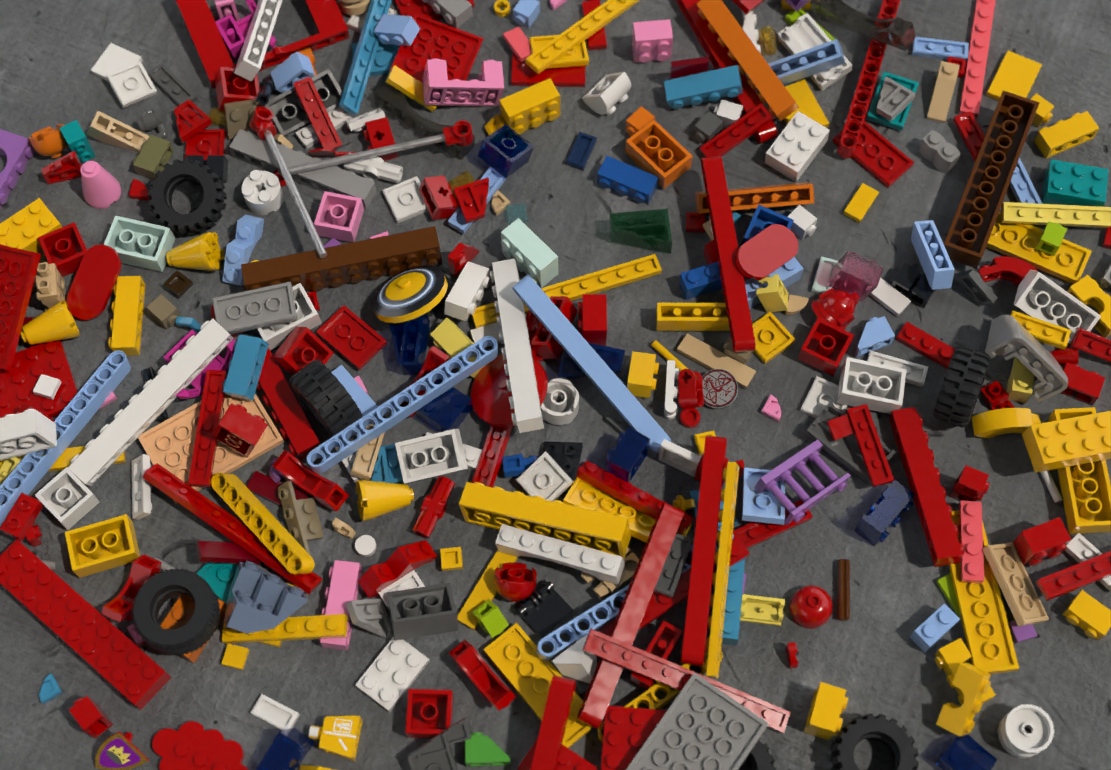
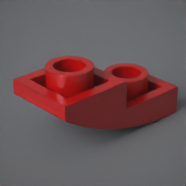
(996, 396)

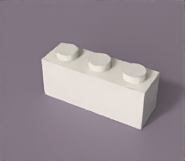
(467, 291)

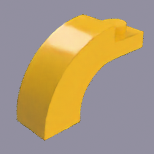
(1003, 421)

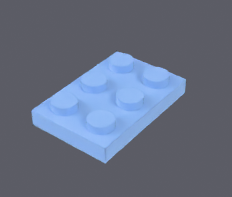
(762, 506)

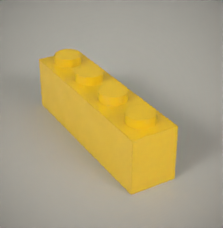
(128, 315)
(691, 317)

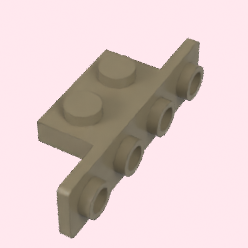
(300, 516)

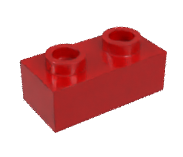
(21, 517)

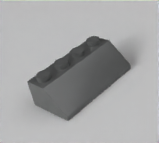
(288, 110)

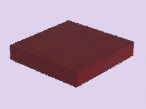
(688, 67)

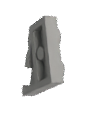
(370, 615)

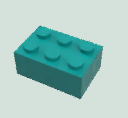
(1074, 184)

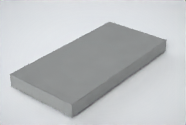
(255, 308)

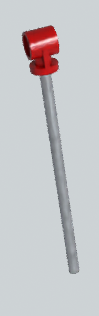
(265, 129)
(450, 136)

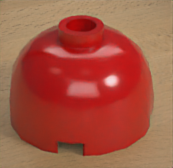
(515, 581)
(811, 606)

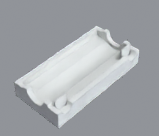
(806, 35)

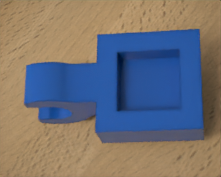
(516, 464)

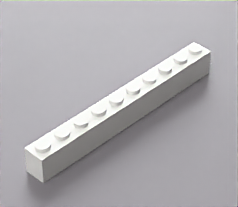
(517, 348)
(150, 403)

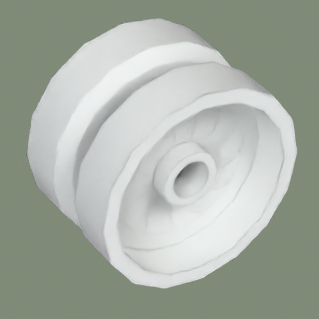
(1025, 731)

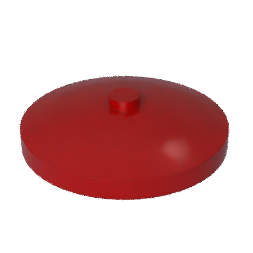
(491, 393)

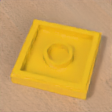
(770, 337)

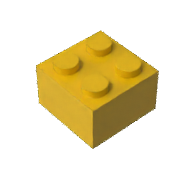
(825, 711)

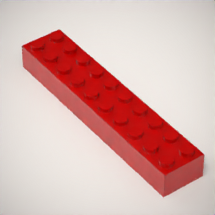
(80, 625)

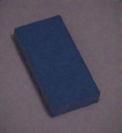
(581, 151)

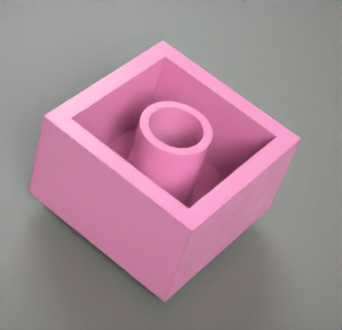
(652, 41)
(339, 216)

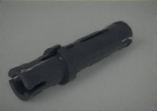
(266, 89)

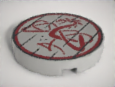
(719, 388)

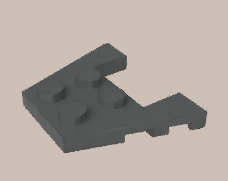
(437, 752)

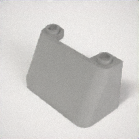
(1011, 339)

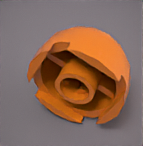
(49, 141)

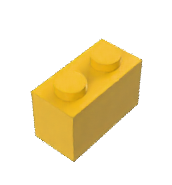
(641, 374)
(1089, 615)

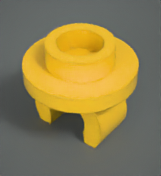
(683, 504)

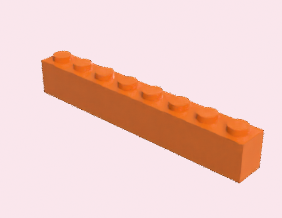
(748, 57)

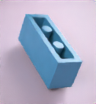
(245, 367)

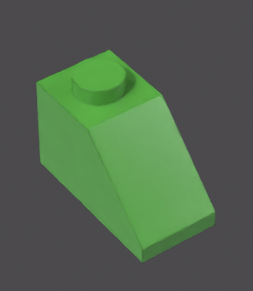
(484, 752)

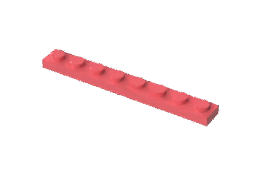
(977, 57)

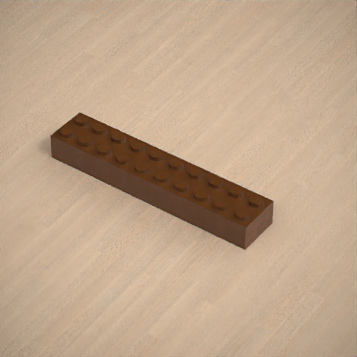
(989, 179)
(347, 262)

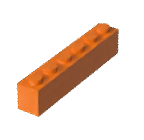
(764, 195)

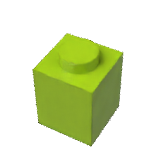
(1051, 238)
(490, 618)

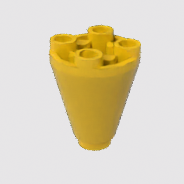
(198, 253)

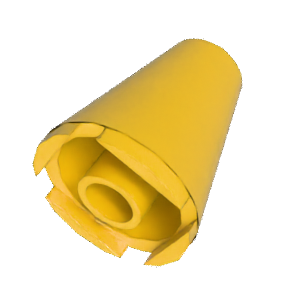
(51, 325)
(381, 498)

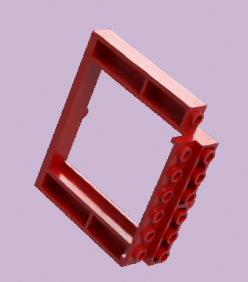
(215, 54)

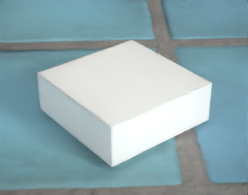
(47, 386)

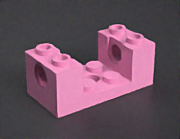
(480, 92)

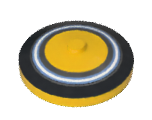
(409, 294)

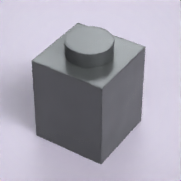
(707, 127)

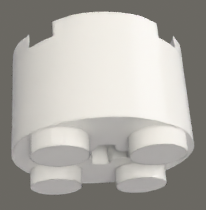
(262, 192)
(567, 409)

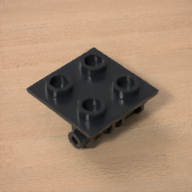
(566, 455)
(543, 608)

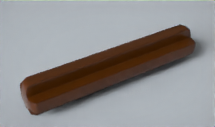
(843, 603)

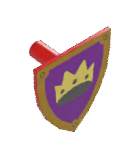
(119, 753)

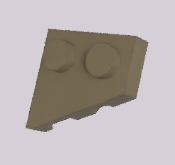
(239, 115)

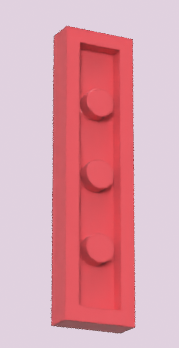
(972, 539)

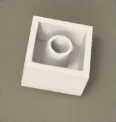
(67, 498)

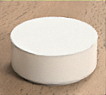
(365, 546)

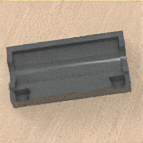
(844, 449)

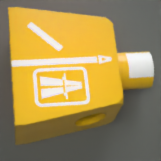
(338, 735)

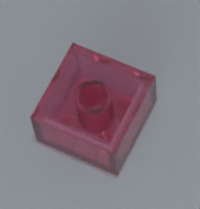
(855, 274)

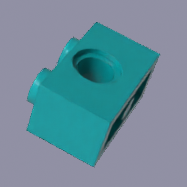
(77, 141)

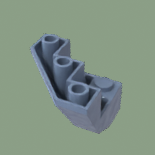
(260, 599)

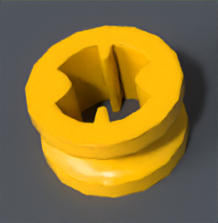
(502, 13)

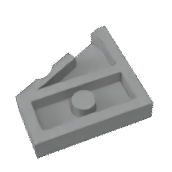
(893, 99)

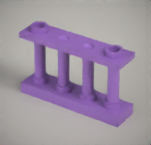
(798, 462)

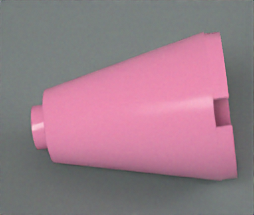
(99, 186)

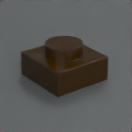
(178, 284)

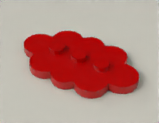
(197, 749)

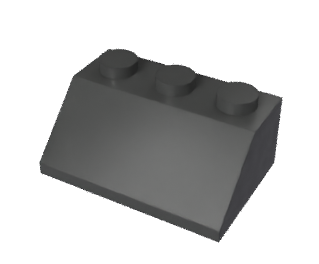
(422, 611)

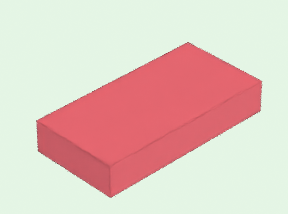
(518, 43)

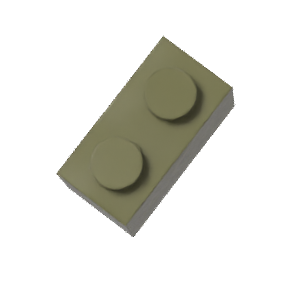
(153, 156)

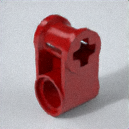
(691, 389)

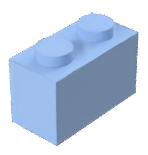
(396, 30)
(292, 70)
(934, 628)

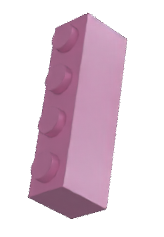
(343, 589)

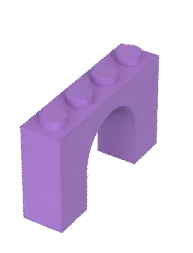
(18, 152)

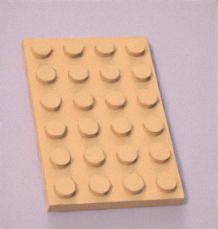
(174, 440)

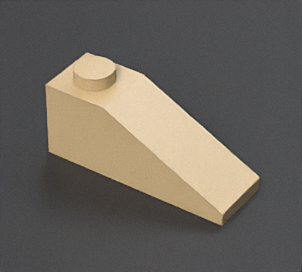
(942, 91)
(115, 133)

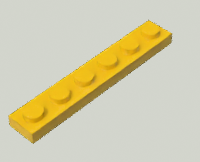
(293, 629)

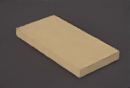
(1015, 584)

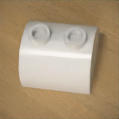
(607, 93)

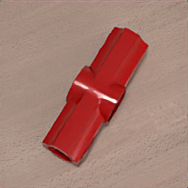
(433, 507)

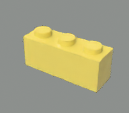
(453, 340)

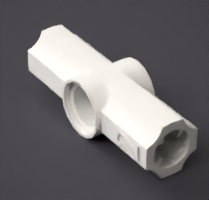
(375, 169)

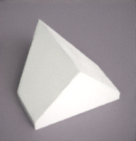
(576, 662)

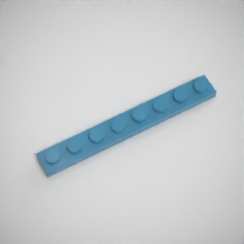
(363, 58)

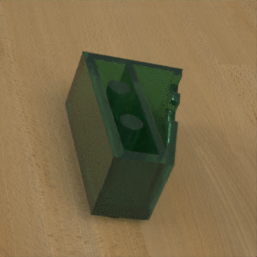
(642, 229)

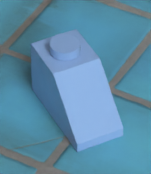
(875, 336)

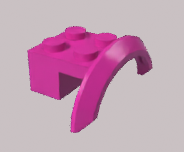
(235, 32)
(217, 363)

